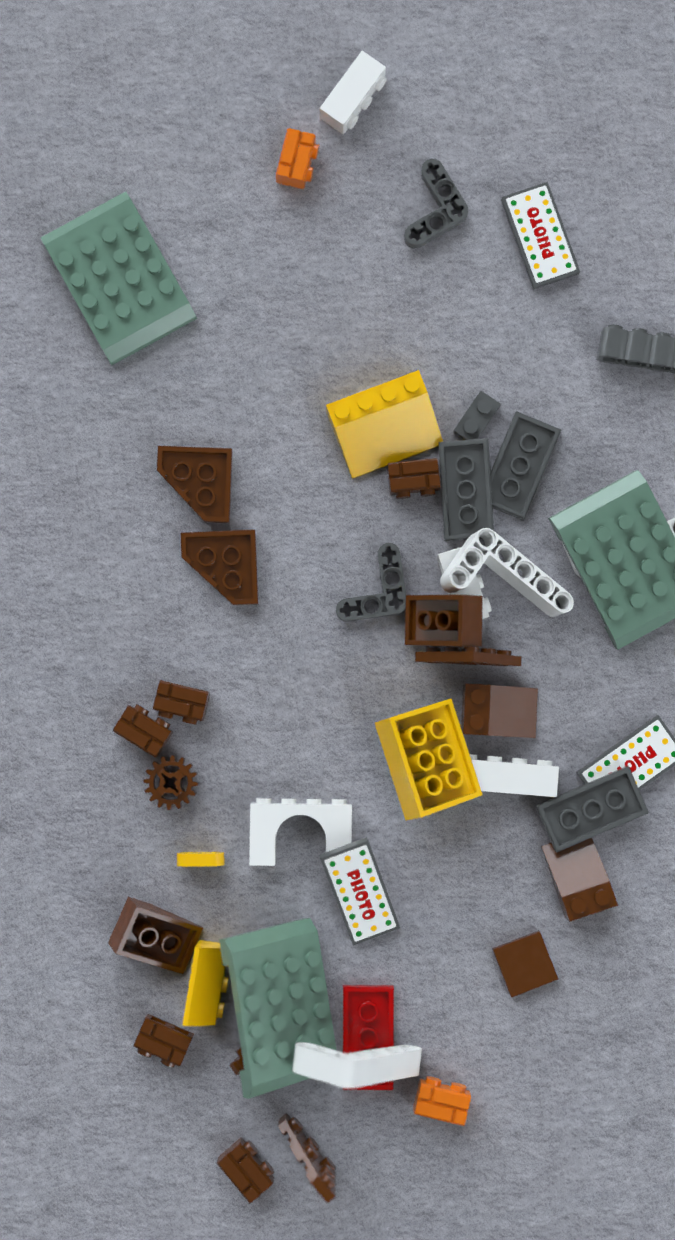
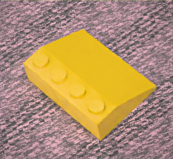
(384, 424)
(428, 759)

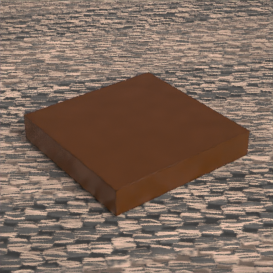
(525, 963)

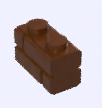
(413, 477)
(181, 701)
(143, 730)
(163, 1041)
(246, 1169)

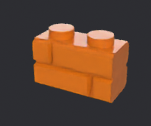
(296, 158)
(442, 1101)

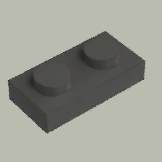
(477, 417)

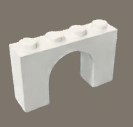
(268, 816)

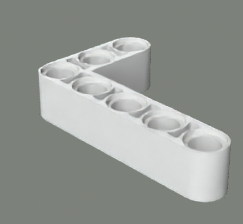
(507, 570)
(356, 1068)

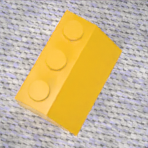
(205, 986)

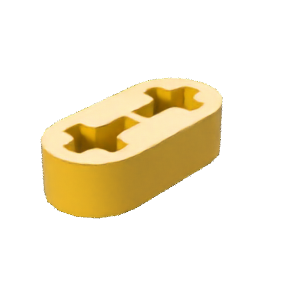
(198, 859)

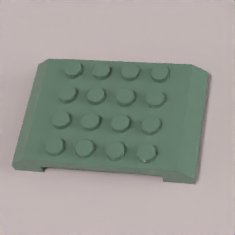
(119, 278)
(622, 556)
(277, 1001)

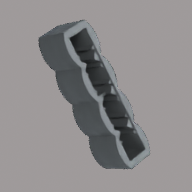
(637, 348)

